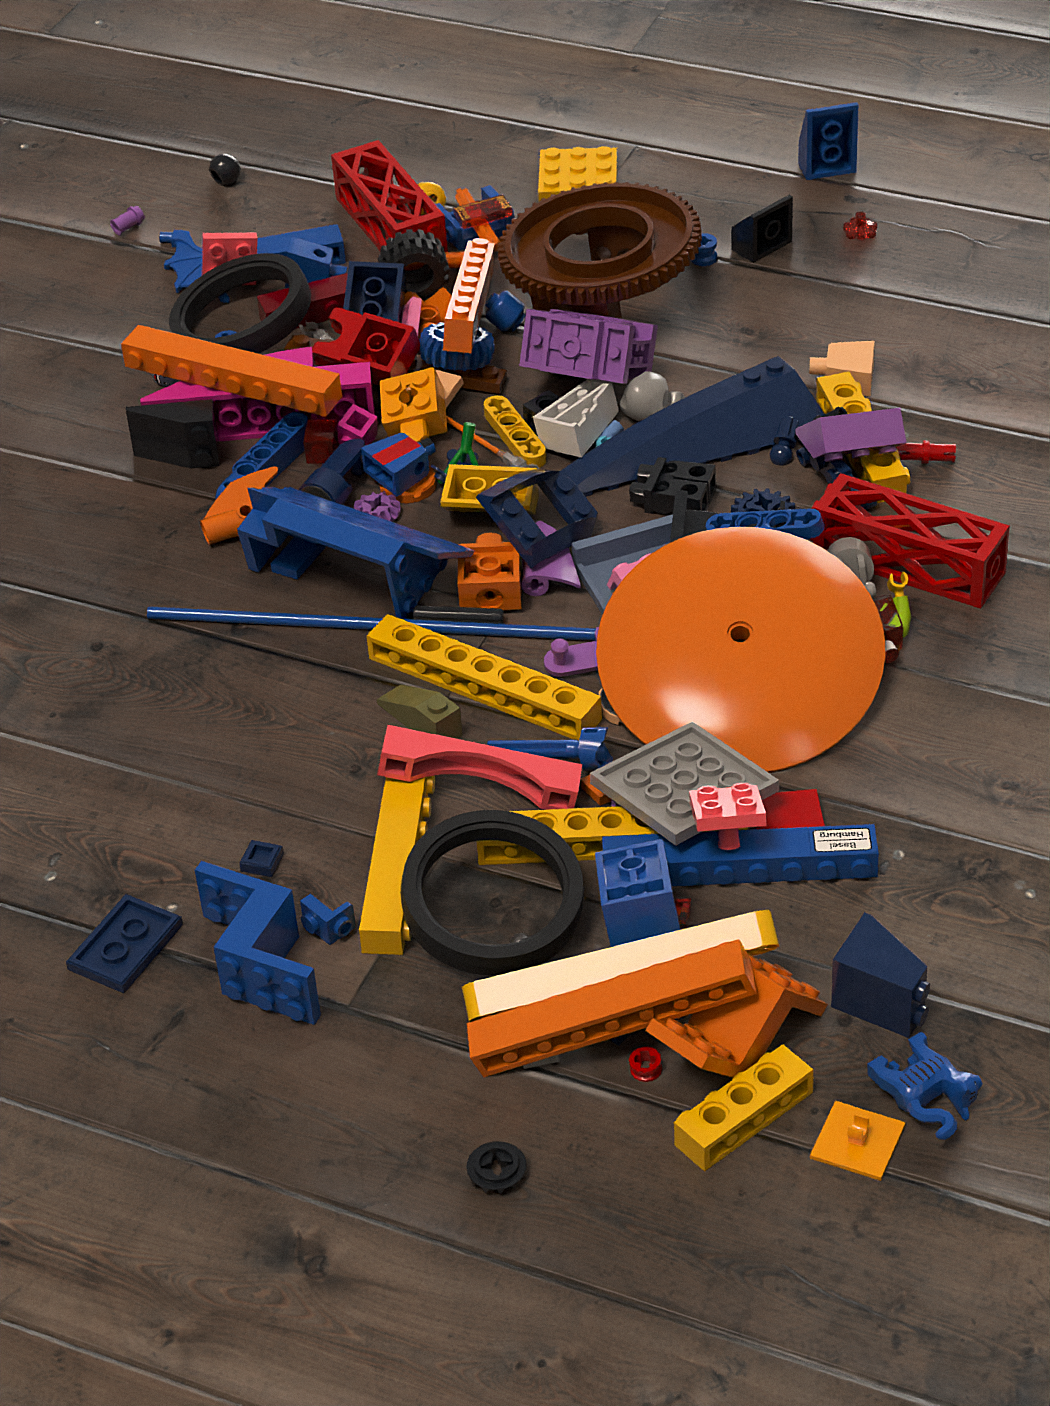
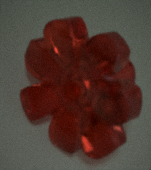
(860, 227)

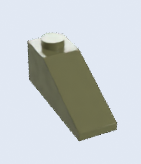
(423, 710)

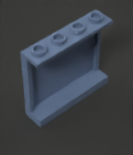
(600, 554)

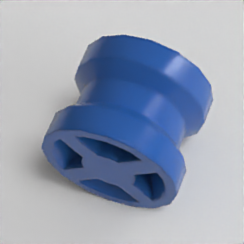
(707, 253)

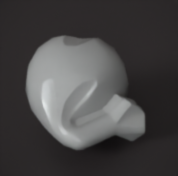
(647, 395)

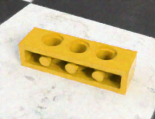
(743, 1107)

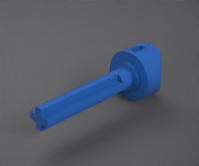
(589, 748)

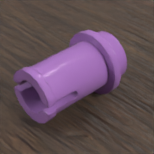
(128, 219)

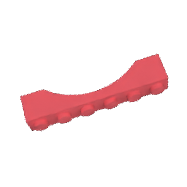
(419, 754)

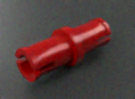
(927, 452)

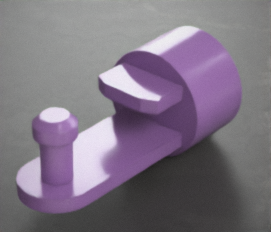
(572, 659)

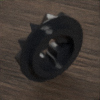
(511, 1163)

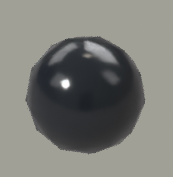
(225, 169)

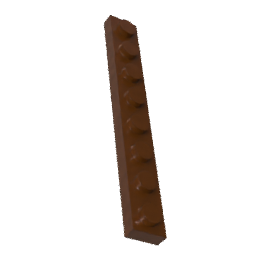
(483, 379)

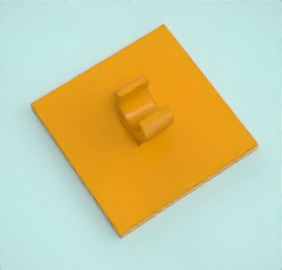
(857, 1140)

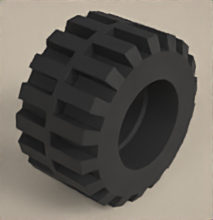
(421, 248)

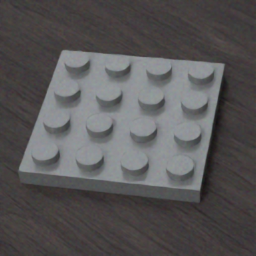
(659, 775)

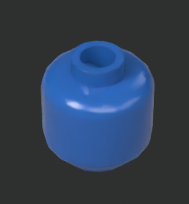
(505, 311)

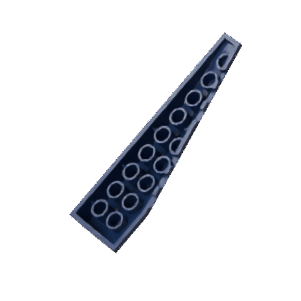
(703, 427)

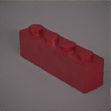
(325, 296)

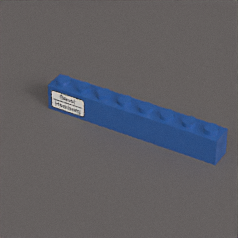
(768, 855)

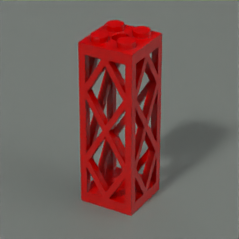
(376, 177)
(978, 559)

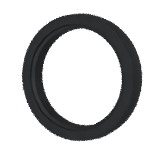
(236, 273)
(500, 826)

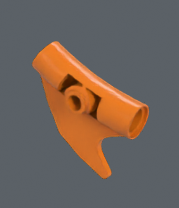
(233, 506)

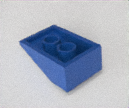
(829, 141)

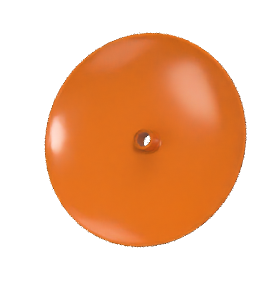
(779, 695)

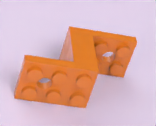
(739, 1032)

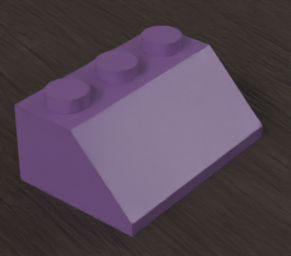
(853, 434)

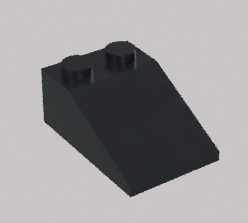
(175, 433)

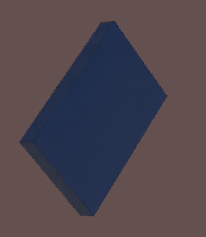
(124, 943)

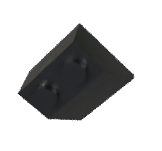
(764, 230)

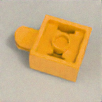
(413, 411)

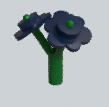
(462, 456)

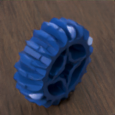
(432, 350)

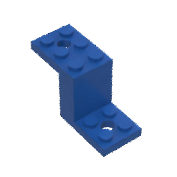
(636, 893)
(256, 943)

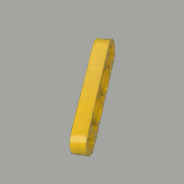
(519, 429)

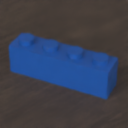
(326, 236)

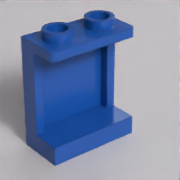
(460, 237)

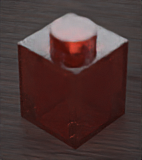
(320, 440)

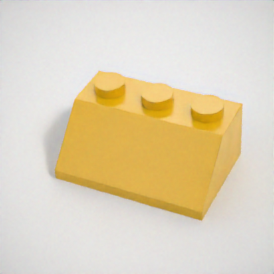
(467, 481)

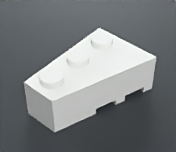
(577, 417)

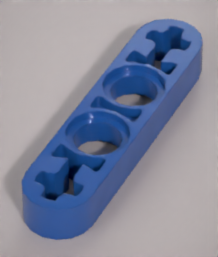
(799, 522)

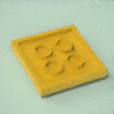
(575, 167)

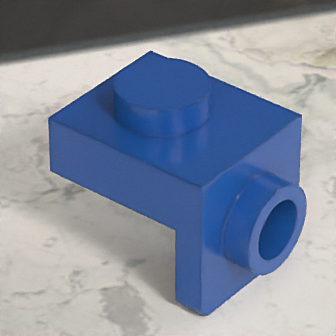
(324, 922)

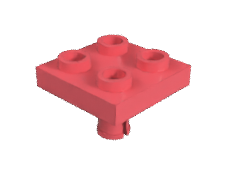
(224, 247)
(727, 811)

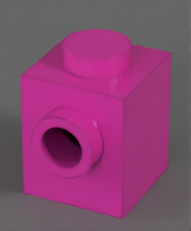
(357, 425)

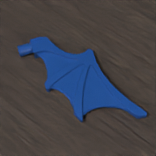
(186, 260)

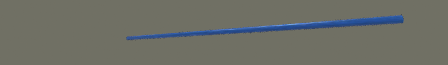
(369, 623)

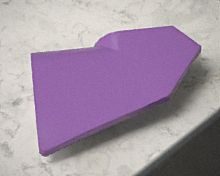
(557, 568)

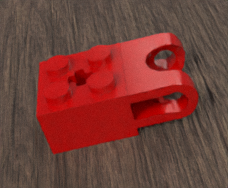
(371, 339)

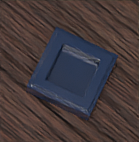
(261, 858)

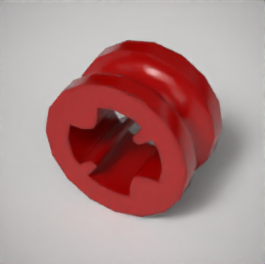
(645, 1054)

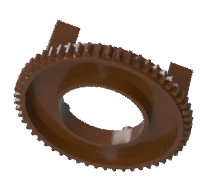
(635, 243)

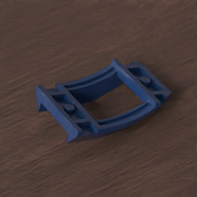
(522, 529)

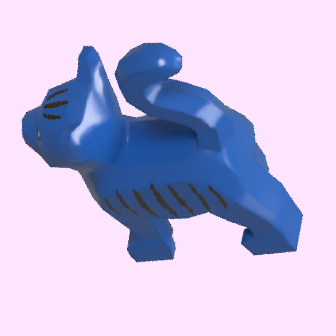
(922, 1081)

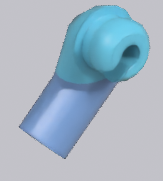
(610, 431)

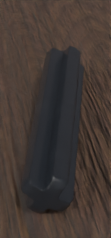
(459, 614)

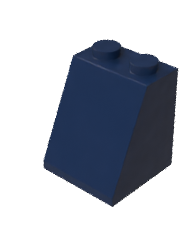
(880, 979)

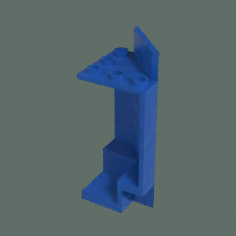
(408, 555)

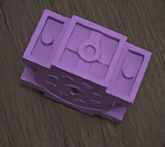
(587, 345)

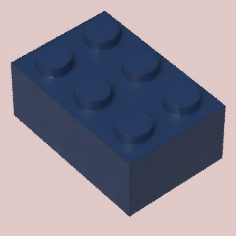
(376, 289)

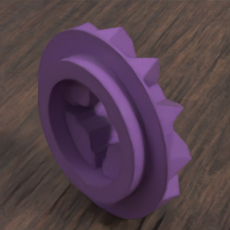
(387, 508)

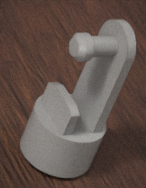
(857, 557)

